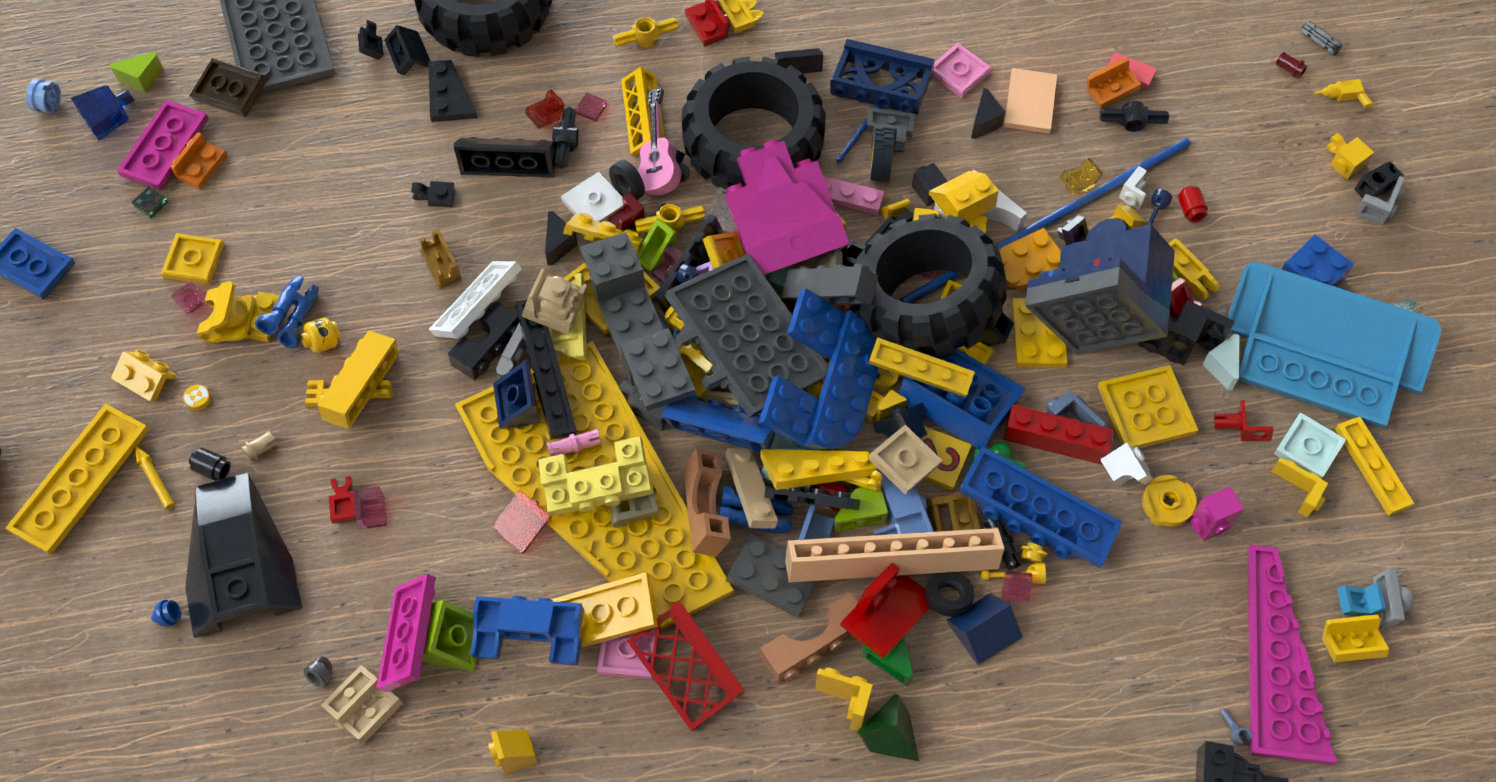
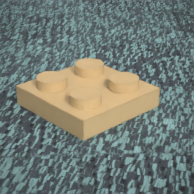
(905, 459)

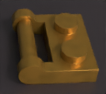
(960, 510)

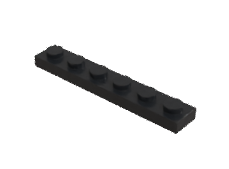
(547, 376)

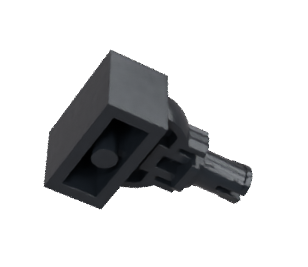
(1220, 764)

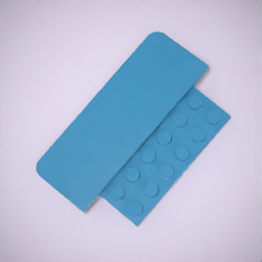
(1329, 343)

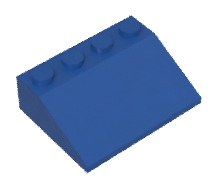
(973, 417)
(718, 423)

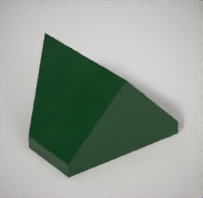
(890, 731)

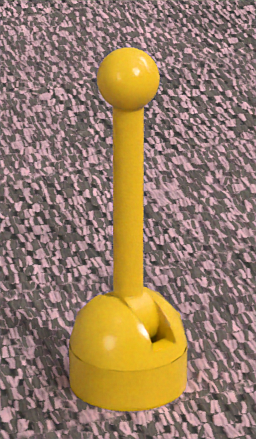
(1038, 573)

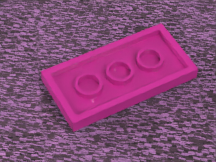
(160, 143)
(406, 633)

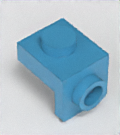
(1361, 601)

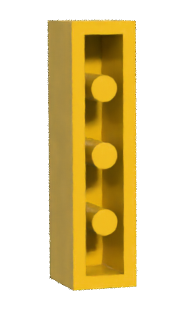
(358, 379)

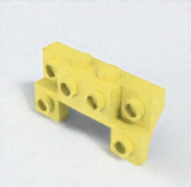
(596, 485)

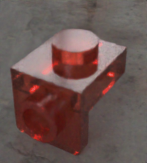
(546, 110)

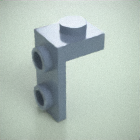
(1076, 405)

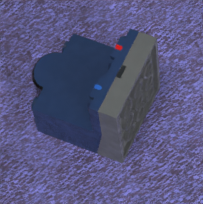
(1107, 288)

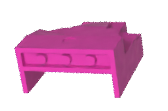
(782, 210)

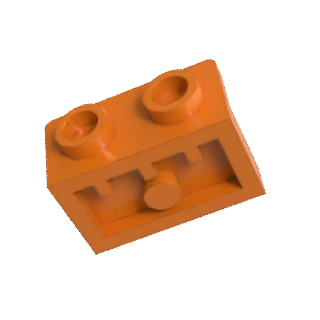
(197, 162)

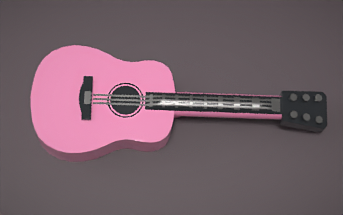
(658, 161)

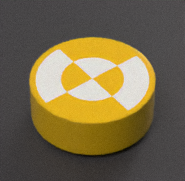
(197, 397)

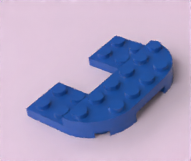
(847, 387)

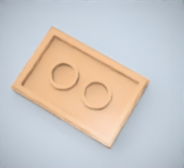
(1030, 101)

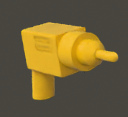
(1347, 91)

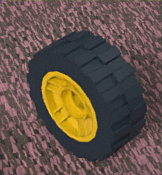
(882, 155)

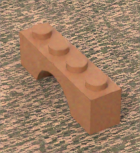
(707, 529)
(786, 656)

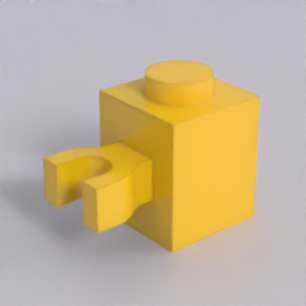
(1349, 157)

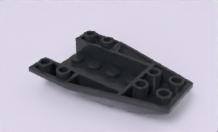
(236, 557)

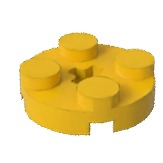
(1162, 513)

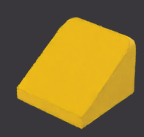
(895, 209)
(890, 402)

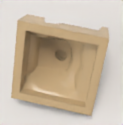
(554, 302)

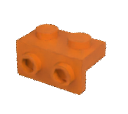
(1112, 83)

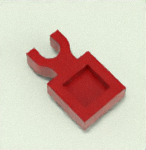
(342, 503)

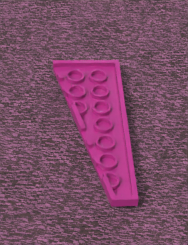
(1282, 693)

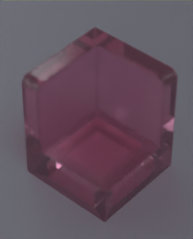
(671, 257)
(370, 508)

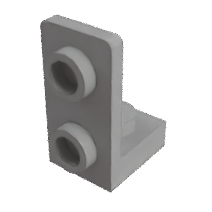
(1378, 210)

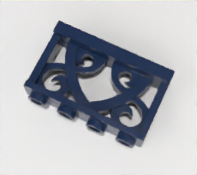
(887, 96)

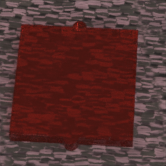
(521, 521)

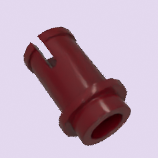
(1292, 65)

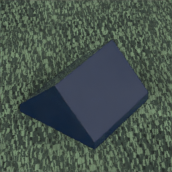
(516, 398)
(986, 628)

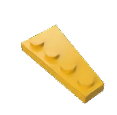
(814, 467)

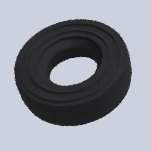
(626, 179)
(949, 607)

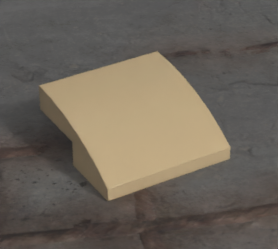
(360, 705)

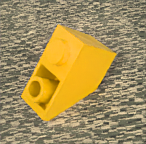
(512, 750)

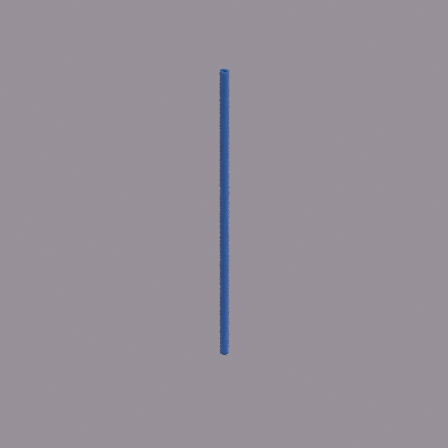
(1056, 215)

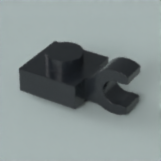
(369, 42)
(438, 194)

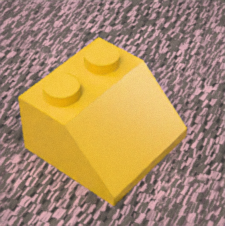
(966, 195)

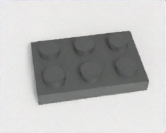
(763, 573)

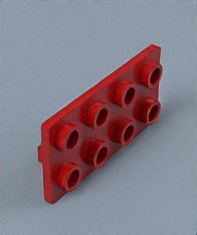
(886, 611)

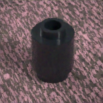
(209, 464)

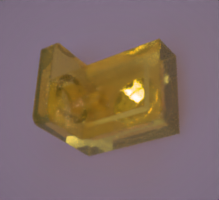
(1081, 178)

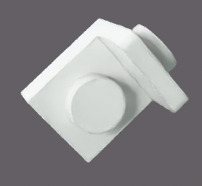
(1131, 191)

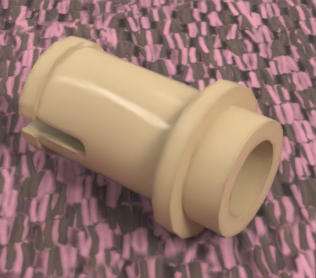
(259, 446)

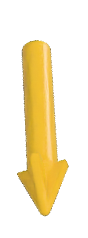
(144, 461)

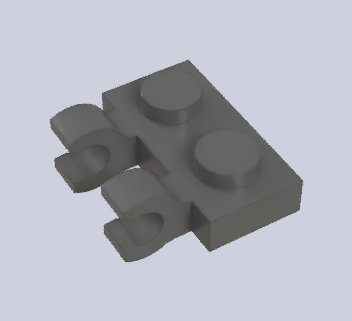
(900, 122)

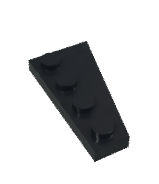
(694, 255)

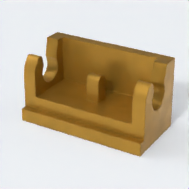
(440, 260)

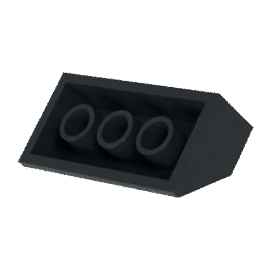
(505, 157)

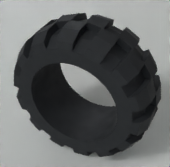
(482, 26)
(746, 86)
(927, 246)

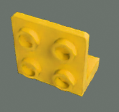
(853, 689)

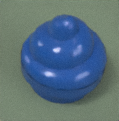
(166, 613)

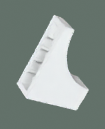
(1004, 212)

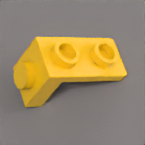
(1307, 481)

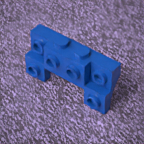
(530, 621)

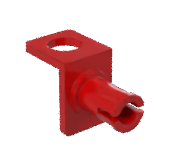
(1238, 421)

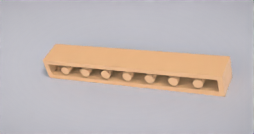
(910, 552)

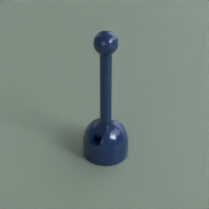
(1160, 200)
(684, 270)

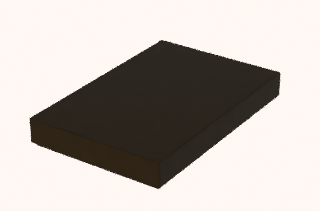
(228, 87)

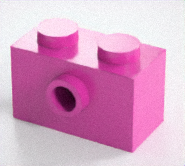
(1216, 513)

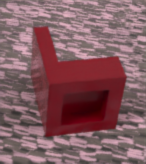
(631, 211)

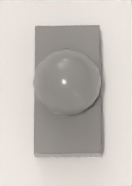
(1396, 598)

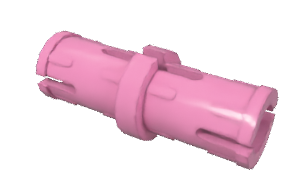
(574, 443)

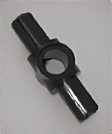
(1134, 116)
(565, 137)

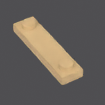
(750, 488)

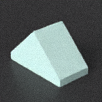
(1224, 362)

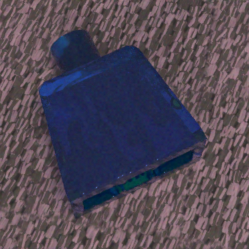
(103, 109)

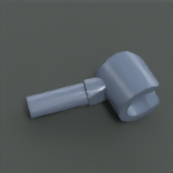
(1236, 729)

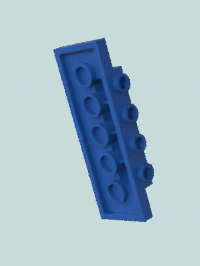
(1039, 509)

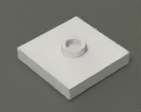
(594, 198)

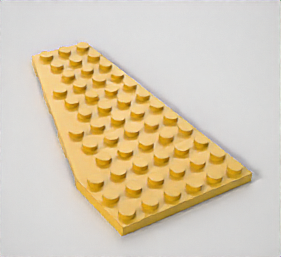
(649, 545)

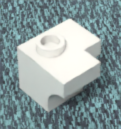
(1127, 464)

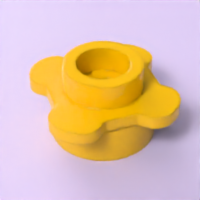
(1033, 553)

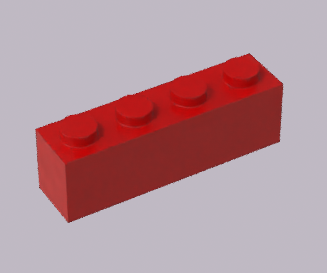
(1058, 434)

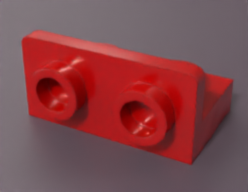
(708, 21)

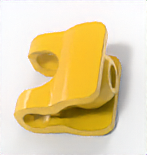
(229, 317)

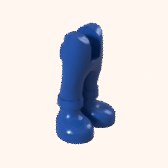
(270, 322)
(731, 499)

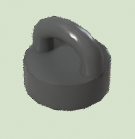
(317, 673)

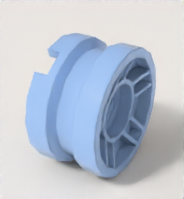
(43, 96)

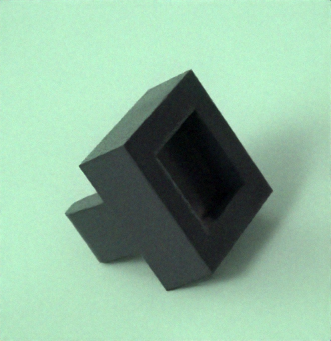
(1074, 231)

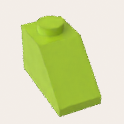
(871, 511)

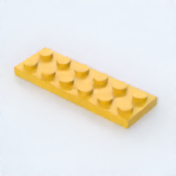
(77, 479)

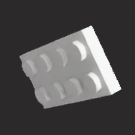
(475, 299)

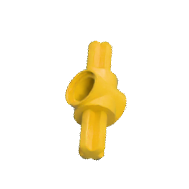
(645, 32)
(673, 212)

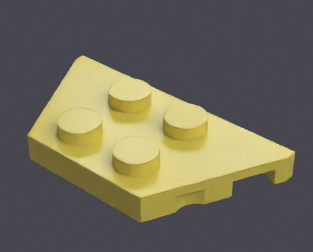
(575, 343)

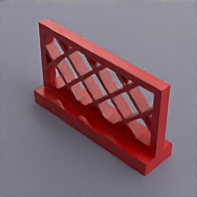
(705, 651)

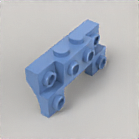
(904, 511)

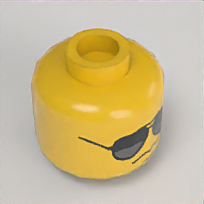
(320, 335)

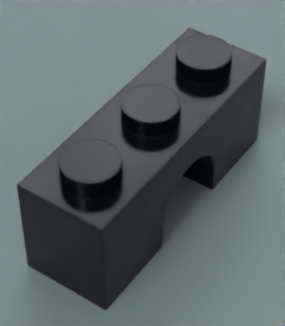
(475, 356)

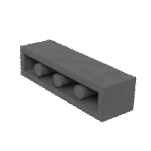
(836, 285)

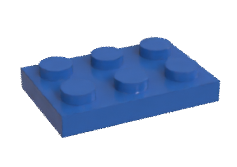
(32, 263)

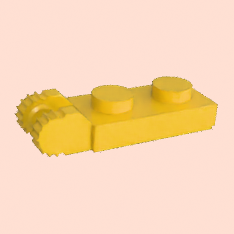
(1192, 270)

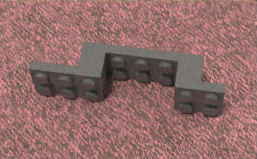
(635, 328)

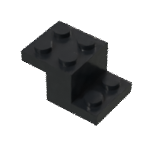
(1193, 326)

